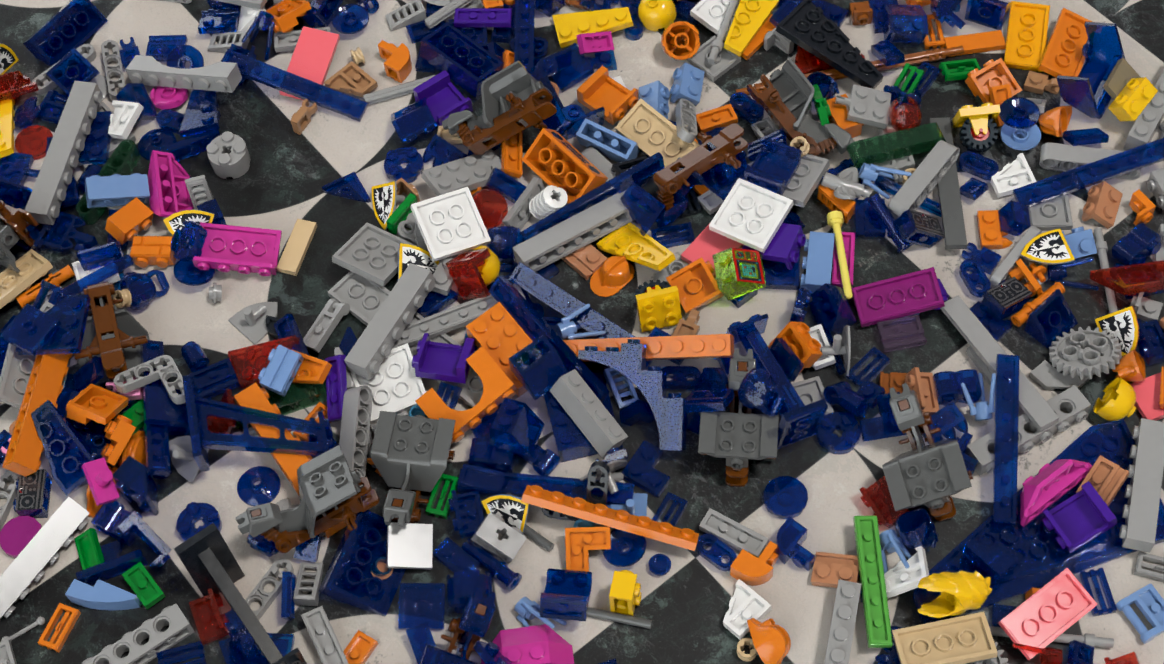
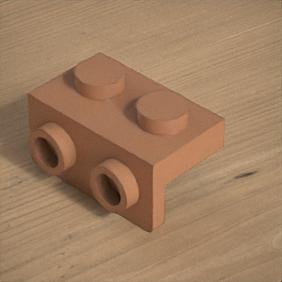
(1102, 204)
(925, 389)

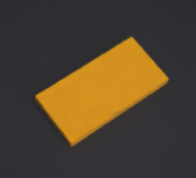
(1026, 35)

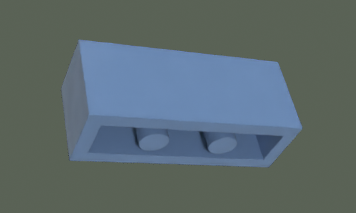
(607, 142)
(116, 190)
(819, 260)

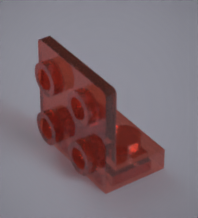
(466, 274)

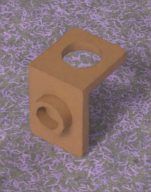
(407, 188)

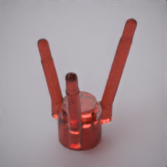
(1047, 655)

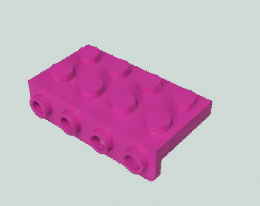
(239, 249)

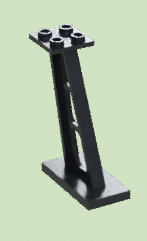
(215, 567)

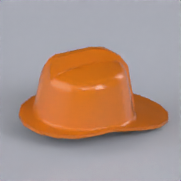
(611, 276)

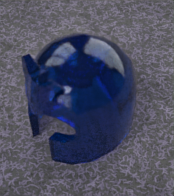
(826, 84)
(917, 529)

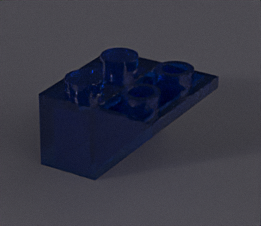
(537, 367)
(137, 485)

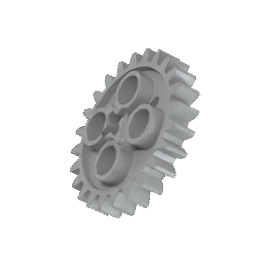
(1085, 352)

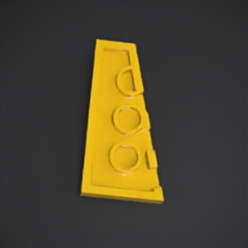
(747, 22)
(577, 23)
(6, 127)
(637, 248)

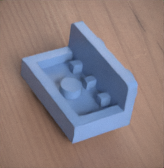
(687, 84)
(656, 96)
(1081, 242)

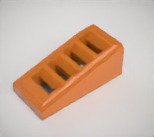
(833, 203)

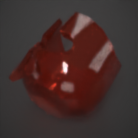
(905, 115)

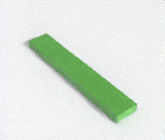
(873, 582)

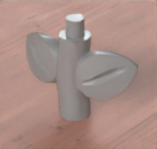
(845, 184)

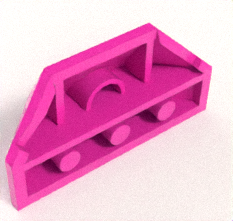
(167, 185)
(1049, 486)
(534, 646)

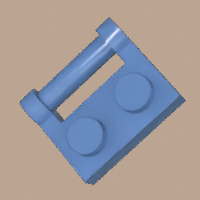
(1151, 606)

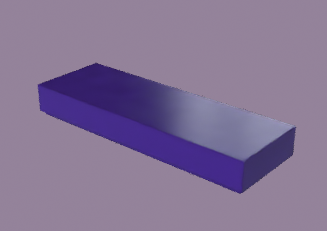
(483, 17)
(336, 386)

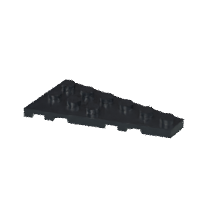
(826, 41)

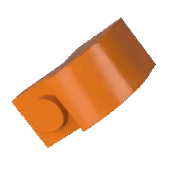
(398, 60)
(755, 570)

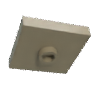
(1119, 78)

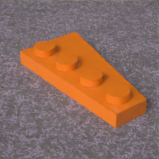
(312, 370)

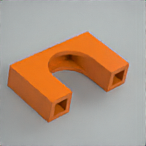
(495, 388)

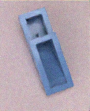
(101, 596)

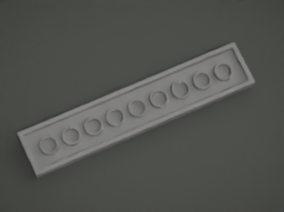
(367, 297)

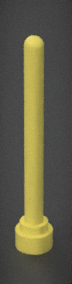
(835, 221)

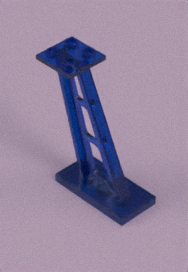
(797, 419)
(202, 439)

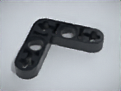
(603, 484)

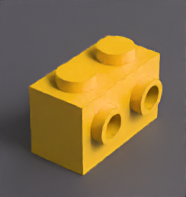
(1133, 99)
(624, 592)

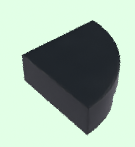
(270, 321)

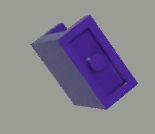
(442, 97)
(784, 245)
(443, 360)
(1079, 518)

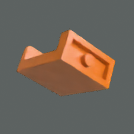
(605, 92)

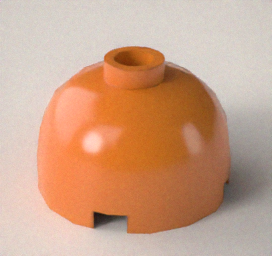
(680, 40)

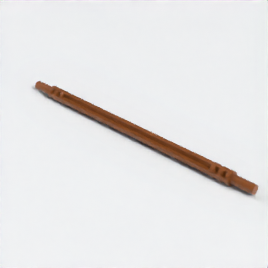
(912, 59)

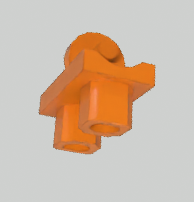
(1021, 272)

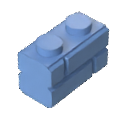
(280, 370)

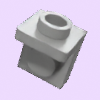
(1146, 308)

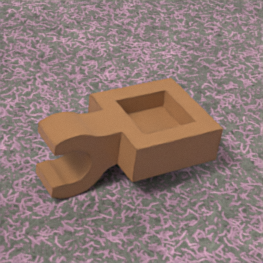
(1039, 83)
(302, 117)
(688, 326)

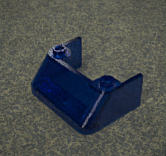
(1101, 55)
(569, 118)

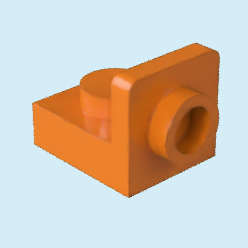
(1142, 206)

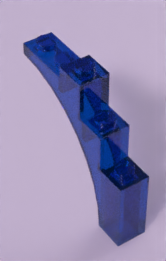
(652, 384)

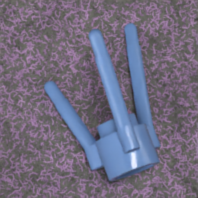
(870, 172)
(568, 328)
(983, 409)
(892, 543)
(529, 610)

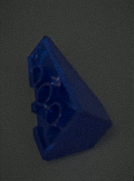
(62, 447)

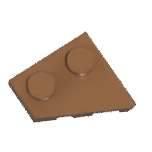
(352, 81)

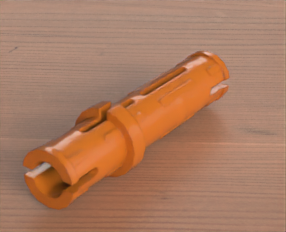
(56, 279)
(1022, 315)

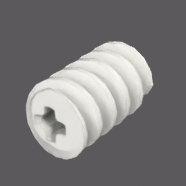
(548, 202)

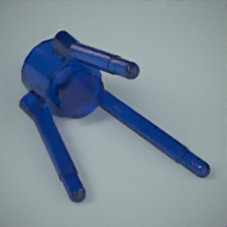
(262, 22)
(1057, 272)

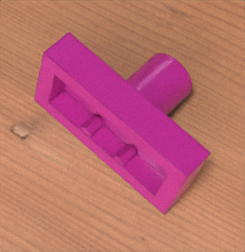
(595, 42)
(100, 481)

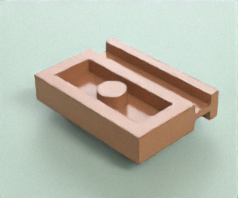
(585, 260)
(1106, 478)
(831, 567)

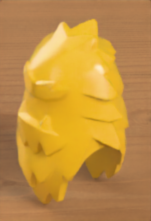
(958, 594)

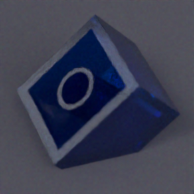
(988, 12)
(904, 23)
(70, 69)
(413, 120)
(516, 428)

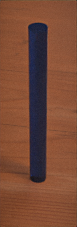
(839, 363)

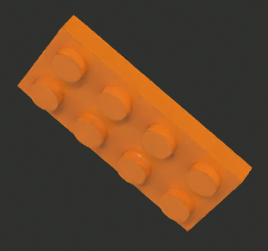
(1064, 49)

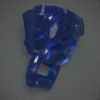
(501, 243)
(143, 288)
(758, 390)

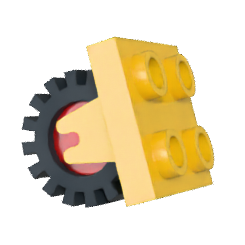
(977, 126)
(657, 305)

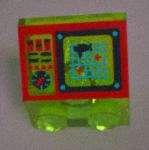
(738, 272)

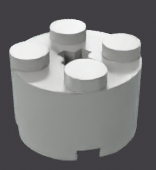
(228, 155)

